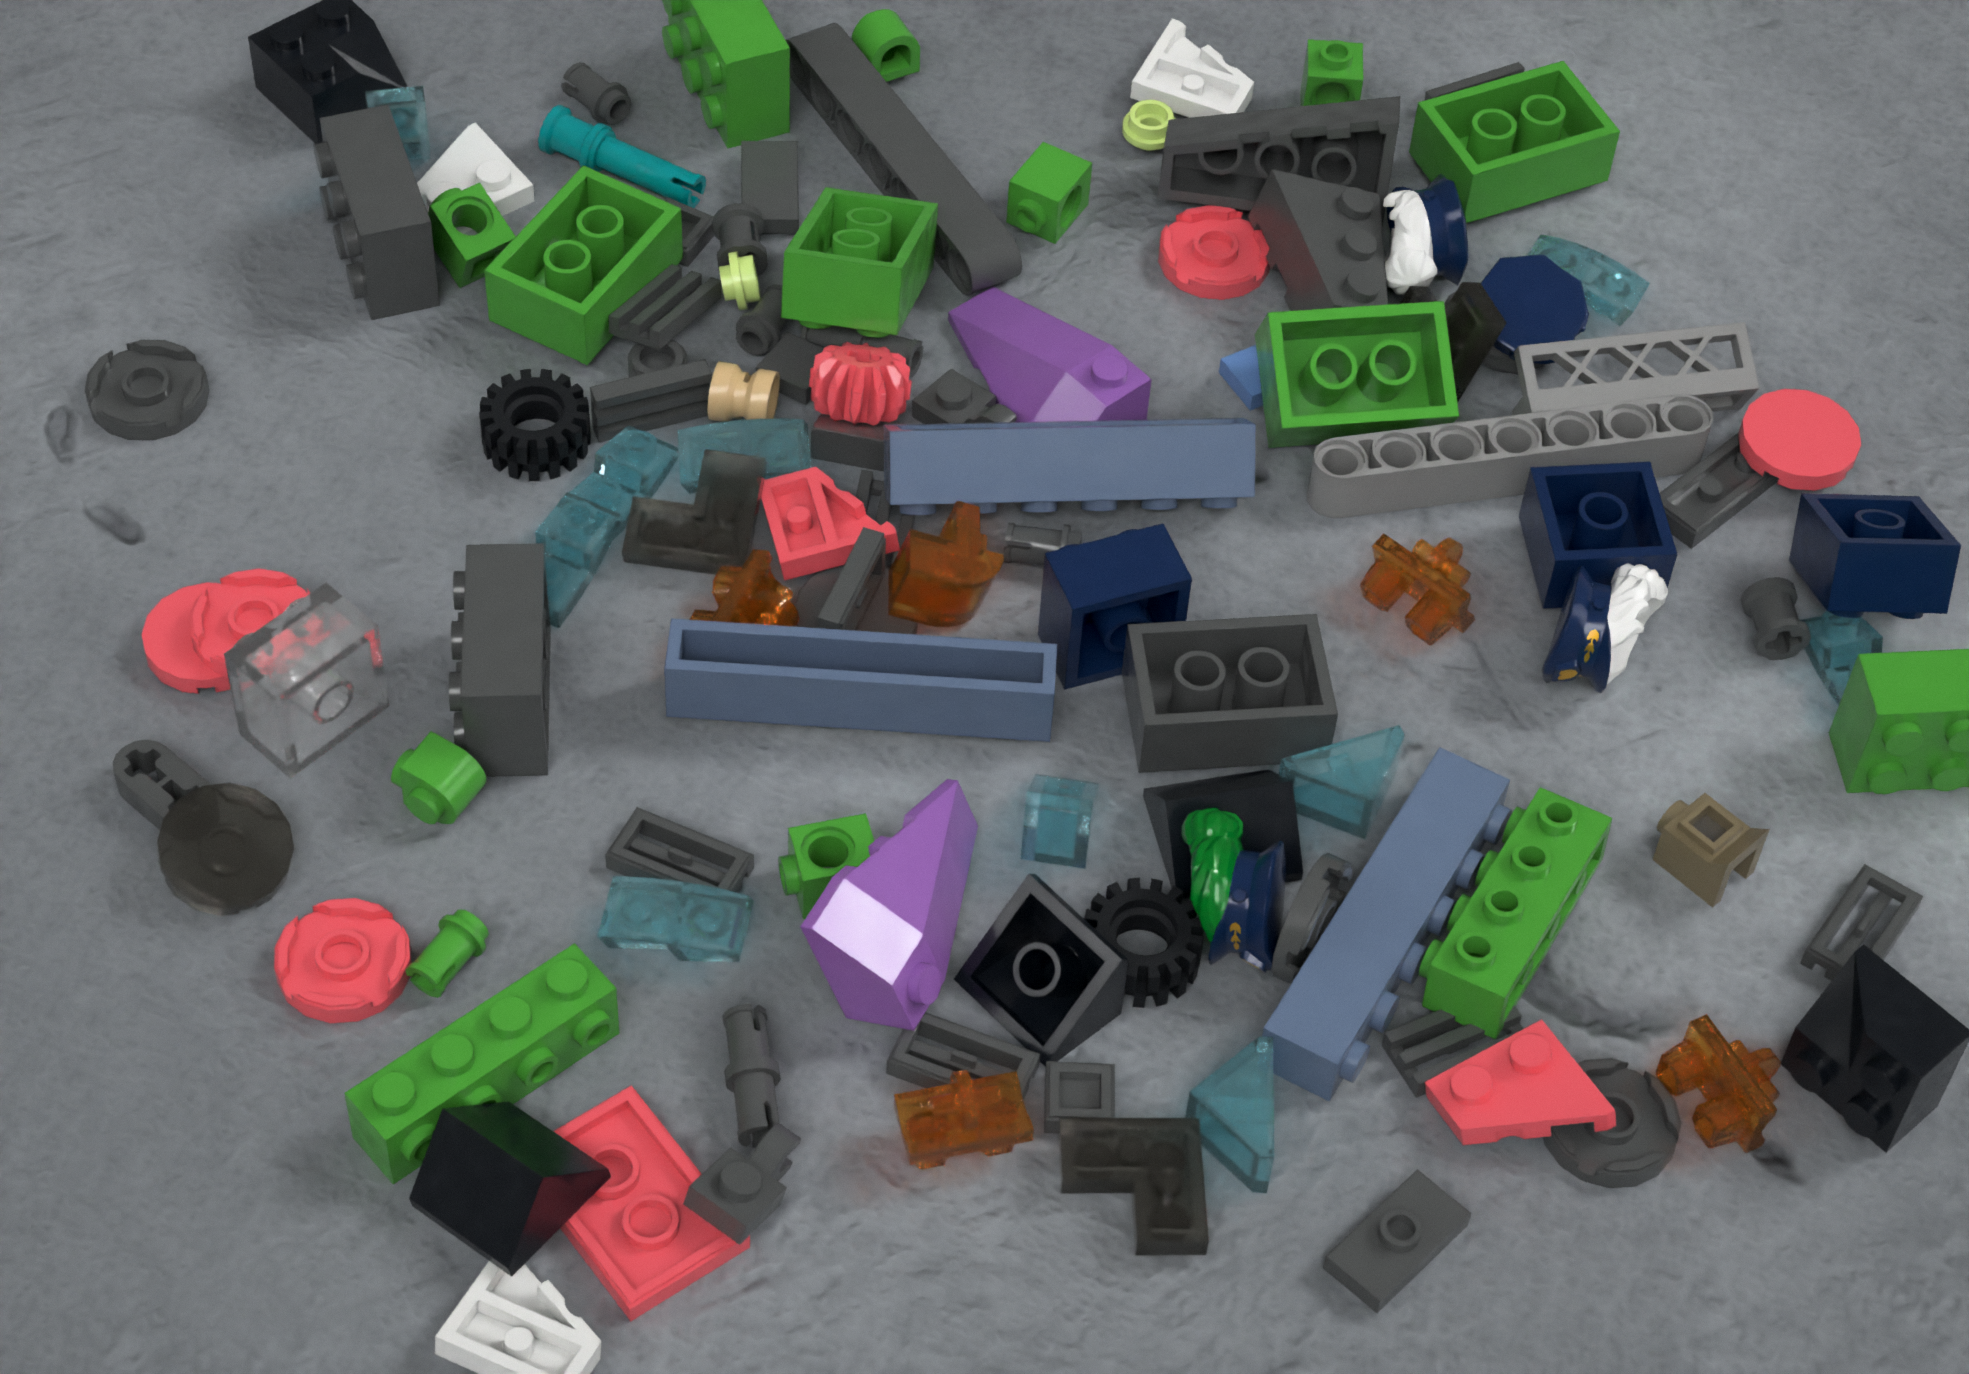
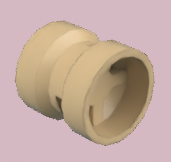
(742, 395)

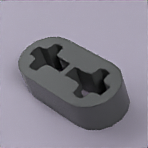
(144, 794)

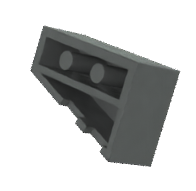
(1322, 241)

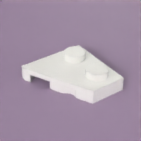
(1190, 78)
(475, 160)
(516, 1328)

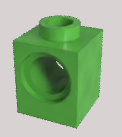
(1332, 72)
(1049, 192)
(467, 254)
(820, 845)

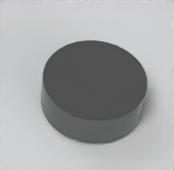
(646, 359)

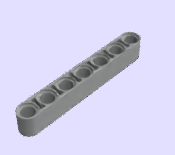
(1495, 454)

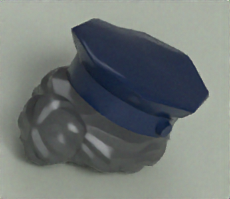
(1537, 304)

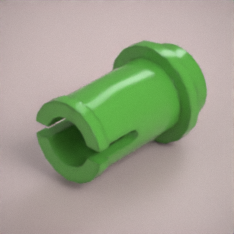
(455, 943)

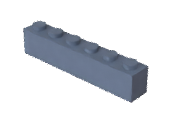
(1069, 462)
(860, 680)
(1384, 923)

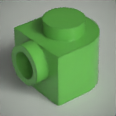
(887, 44)
(437, 779)

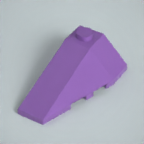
(1046, 365)
(893, 919)

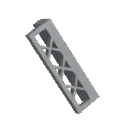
(1718, 388)

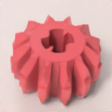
(860, 383)

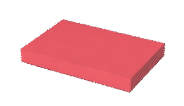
(636, 1224)

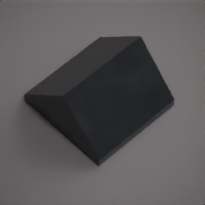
(1257, 797)
(1045, 973)
(502, 1181)

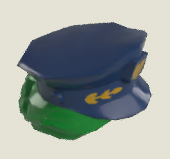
(1234, 888)

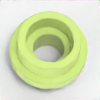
(1147, 124)
(740, 280)

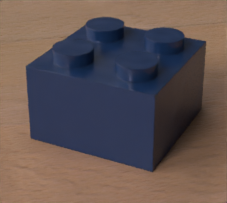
(1594, 520)
(1874, 554)
(1101, 588)

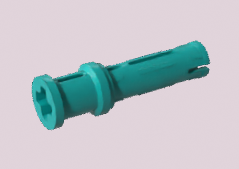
(599, 150)

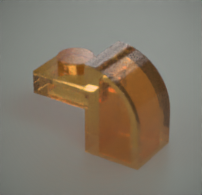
(943, 576)

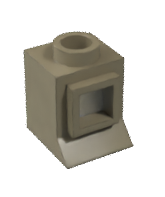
(1705, 844)

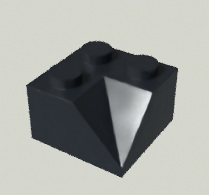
(322, 63)
(1876, 1049)

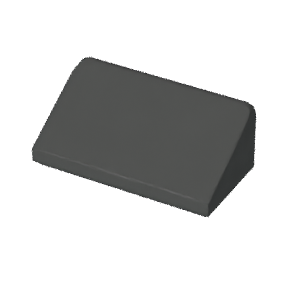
(848, 443)

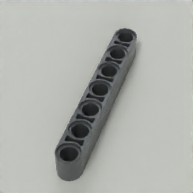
(902, 156)

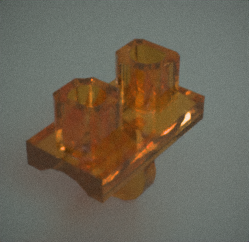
(1426, 575)
(750, 595)
(1730, 1080)
(962, 1118)

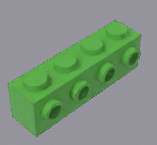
(1515, 911)
(484, 1058)

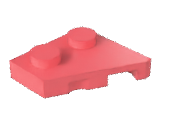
(815, 522)
(1518, 1091)

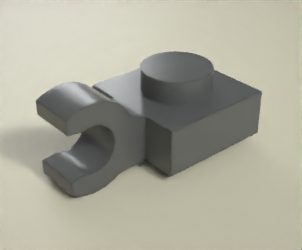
(958, 401)
(744, 1192)

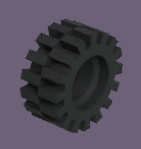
(537, 449)
(1158, 914)

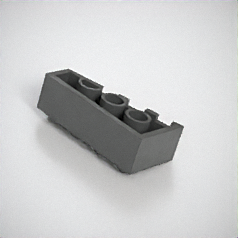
(1230, 155)

